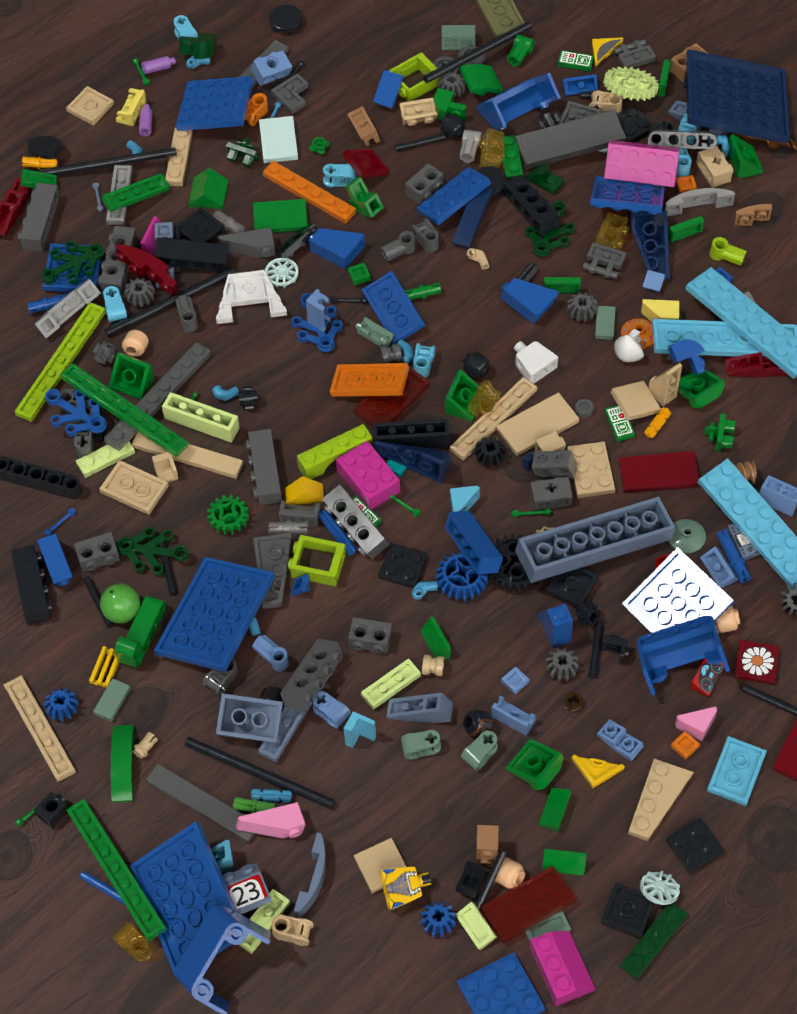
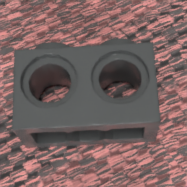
(424, 184)
(554, 464)
(95, 548)
(371, 630)

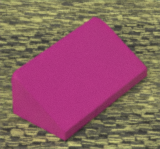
(148, 241)

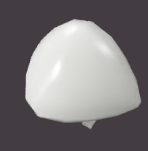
(628, 347)

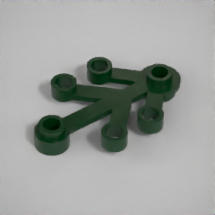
(543, 247)
(93, 253)
(150, 549)

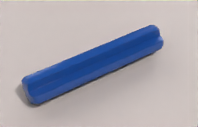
(337, 532)

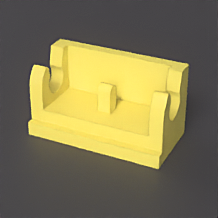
(131, 108)

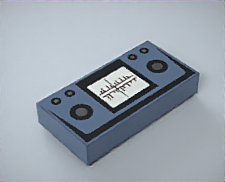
(743, 546)

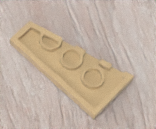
(659, 793)

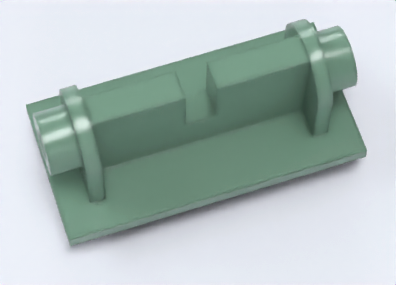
(374, 332)

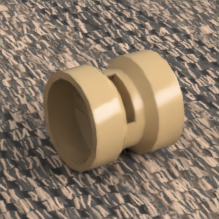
(433, 665)

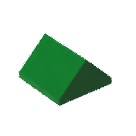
(743, 158)
(208, 190)
(131, 376)
(459, 396)

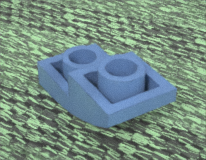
(619, 740)

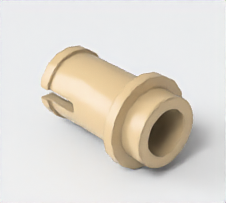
(145, 745)

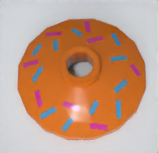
(645, 334)

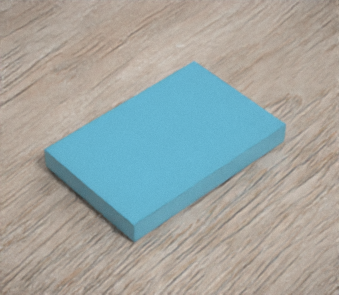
(736, 771)

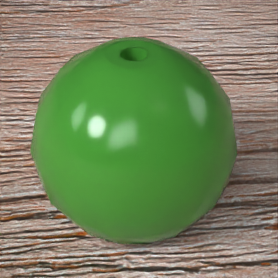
(120, 603)

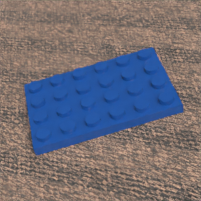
(214, 614)
(182, 886)

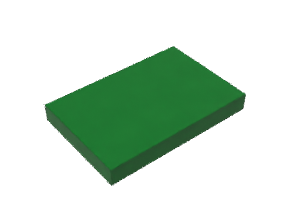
(280, 215)

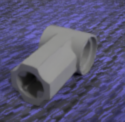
(470, 143)

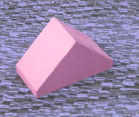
(696, 722)

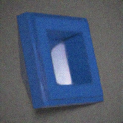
(301, 585)

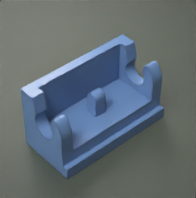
(315, 310)
(779, 495)
(513, 716)

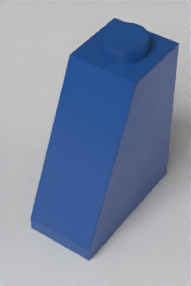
(337, 246)
(528, 298)
(55, 560)
(557, 625)

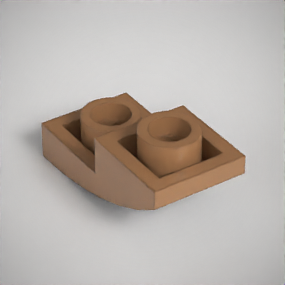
(756, 212)

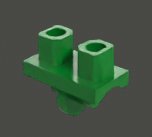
(722, 440)

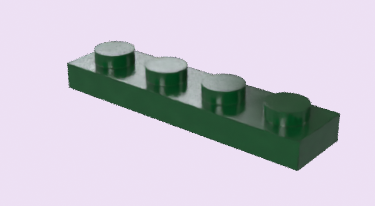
(653, 941)

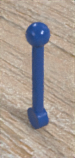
(71, 512)

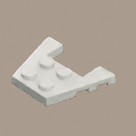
(248, 289)

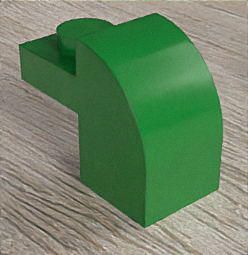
(445, 104)
(365, 202)

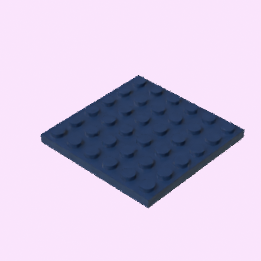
(737, 96)

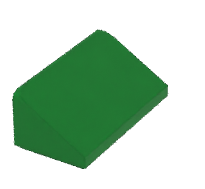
(435, 639)
(555, 809)
(565, 861)

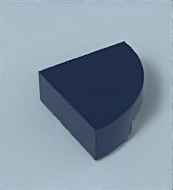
(527, 461)

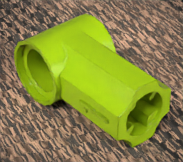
(722, 250)

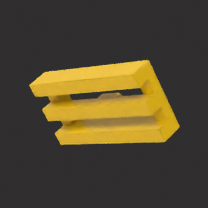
(111, 652)

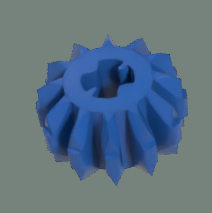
(68, 705)
(446, 917)

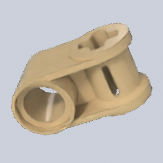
(606, 101)
(293, 930)

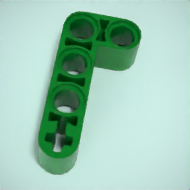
(133, 647)

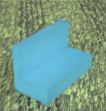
(357, 726)

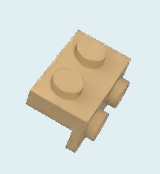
(418, 111)

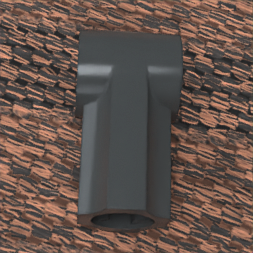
(403, 245)
(186, 313)

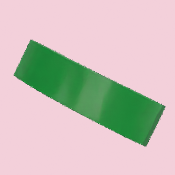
(121, 763)

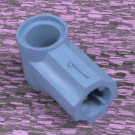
(271, 652)

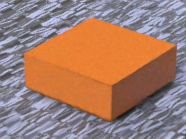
(685, 184)
(685, 745)

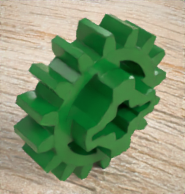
(228, 515)

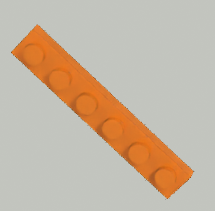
(309, 191)

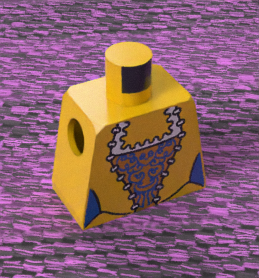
(402, 885)

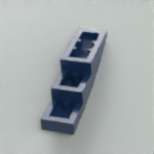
(472, 218)

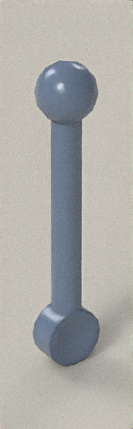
(100, 208)

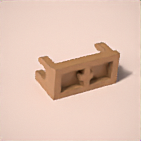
(363, 125)

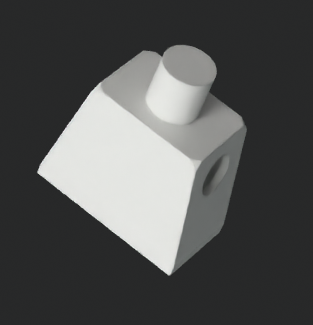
(534, 360)

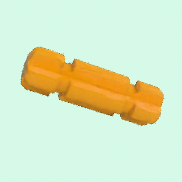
(657, 423)

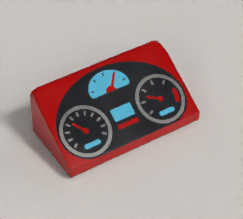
(706, 677)

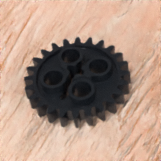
(510, 558)

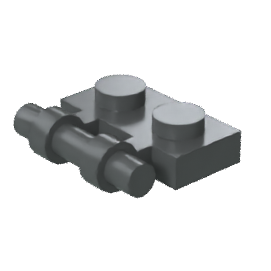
(634, 54)
(605, 256)

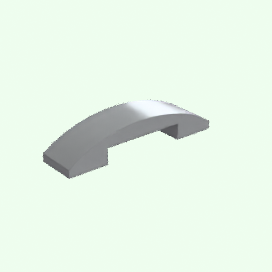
(697, 197)
(67, 307)

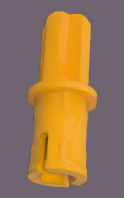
(34, 162)

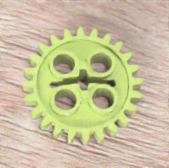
(631, 83)

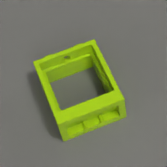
(421, 63)
(316, 575)

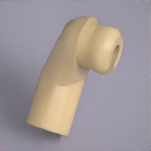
(478, 256)

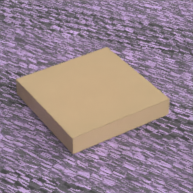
(90, 105)
(635, 400)
(377, 858)

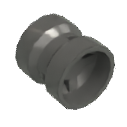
(391, 353)

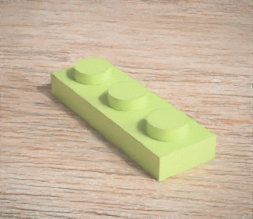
(103, 458)
(390, 684)
(264, 915)

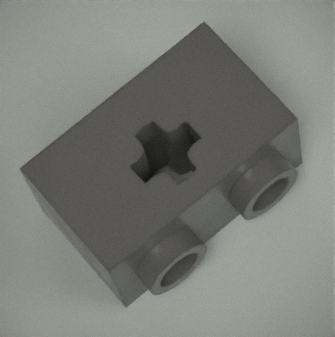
(551, 493)

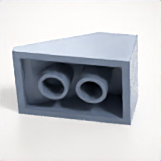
(249, 718)

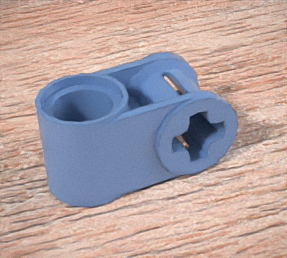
(332, 711)

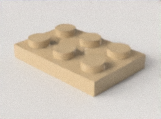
(593, 470)
(134, 487)

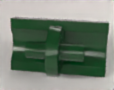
(243, 149)

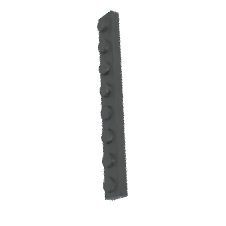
(155, 398)

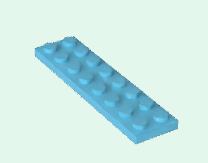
(746, 319)
(714, 336)
(753, 518)

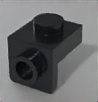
(615, 644)
(471, 879)

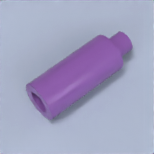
(157, 64)
(145, 120)

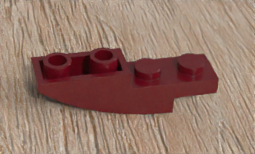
(141, 262)

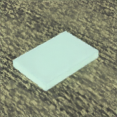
(278, 139)

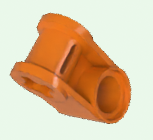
(256, 108)

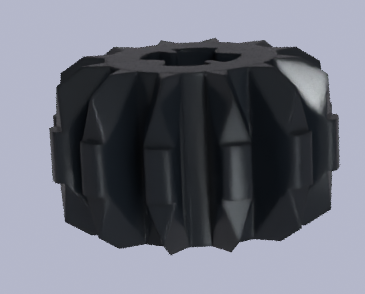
(490, 451)

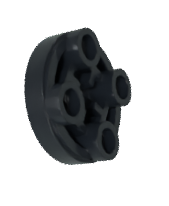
(285, 19)
(45, 146)
(496, 178)

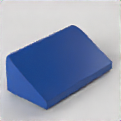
(580, 84)
(388, 89)

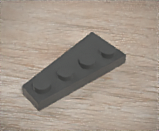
(273, 555)

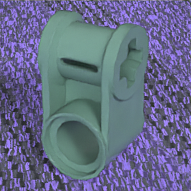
(418, 744)
(479, 752)

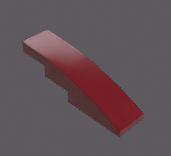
(12, 205)
(752, 366)

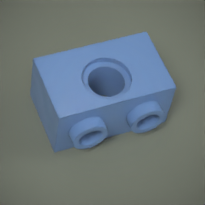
(266, 74)

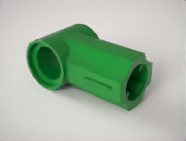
(521, 47)

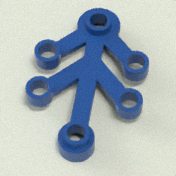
(322, 337)
(76, 413)

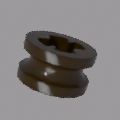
(569, 697)

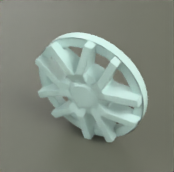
(282, 272)
(659, 887)

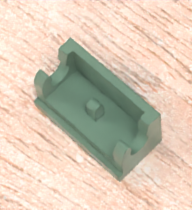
(457, 36)

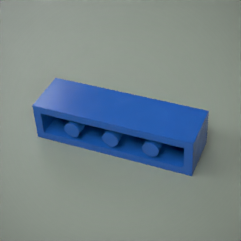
(473, 542)

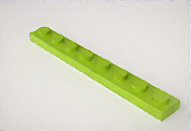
(60, 361)

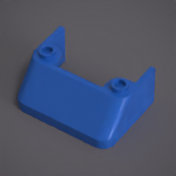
(518, 101)
(679, 646)
(218, 925)

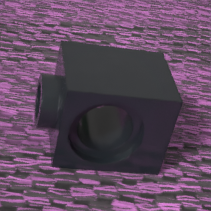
(51, 818)

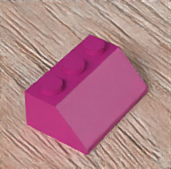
(561, 966)

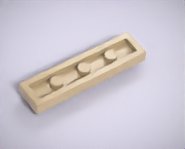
(177, 164)

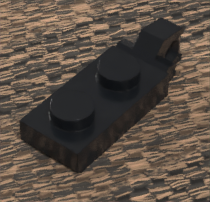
(297, 241)

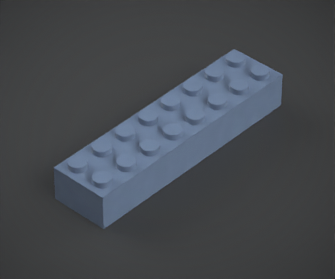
(594, 539)

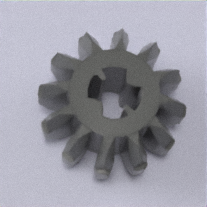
(452, 82)
(139, 292)
(582, 307)
(789, 601)
(562, 657)

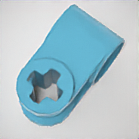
(184, 27)
(684, 163)
(341, 175)
(114, 305)
(423, 359)

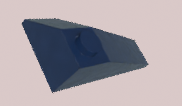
(652, 240)
(421, 460)

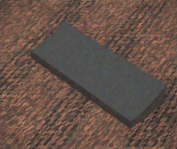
(569, 139)

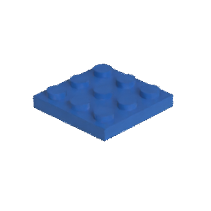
(62, 282)
(501, 989)

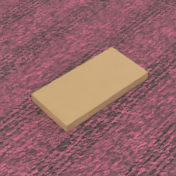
(538, 421)

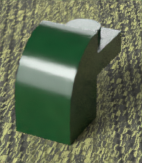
(200, 47)

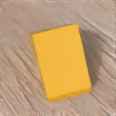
(304, 492)

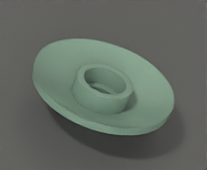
(688, 543)

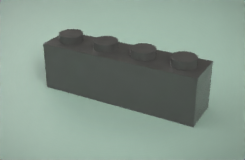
(39, 217)
(265, 467)

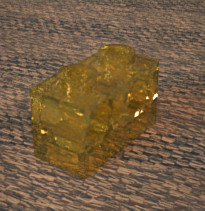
(492, 148)
(612, 231)

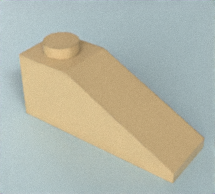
(665, 386)

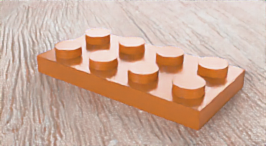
(369, 379)

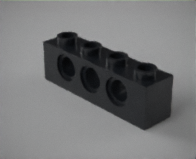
(531, 204)

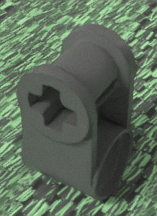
(426, 235)
(220, 680)

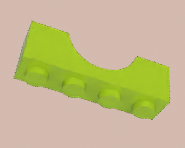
(316, 460)

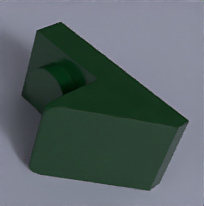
(544, 179)

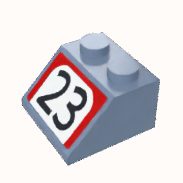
(247, 888)

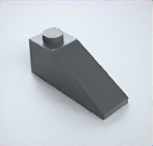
(250, 243)

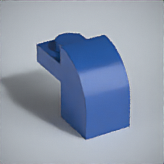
(688, 350)

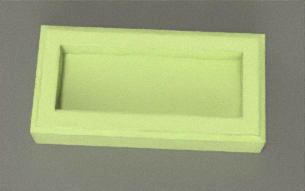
(476, 925)

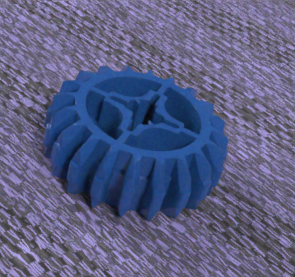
(458, 585)

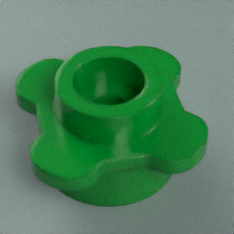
(319, 145)

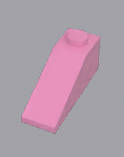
(275, 822)

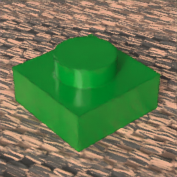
(359, 274)

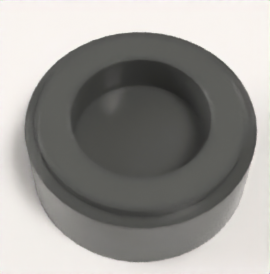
(584, 408)

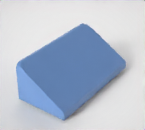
(719, 567)

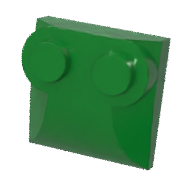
(701, 388)
(536, 764)

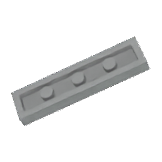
(121, 178)

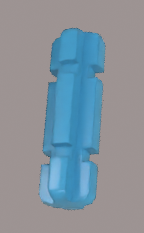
(271, 795)

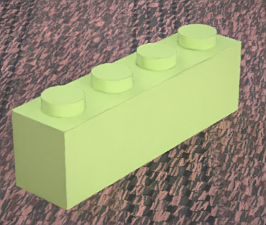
(200, 417)

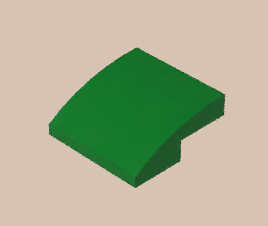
(481, 79)

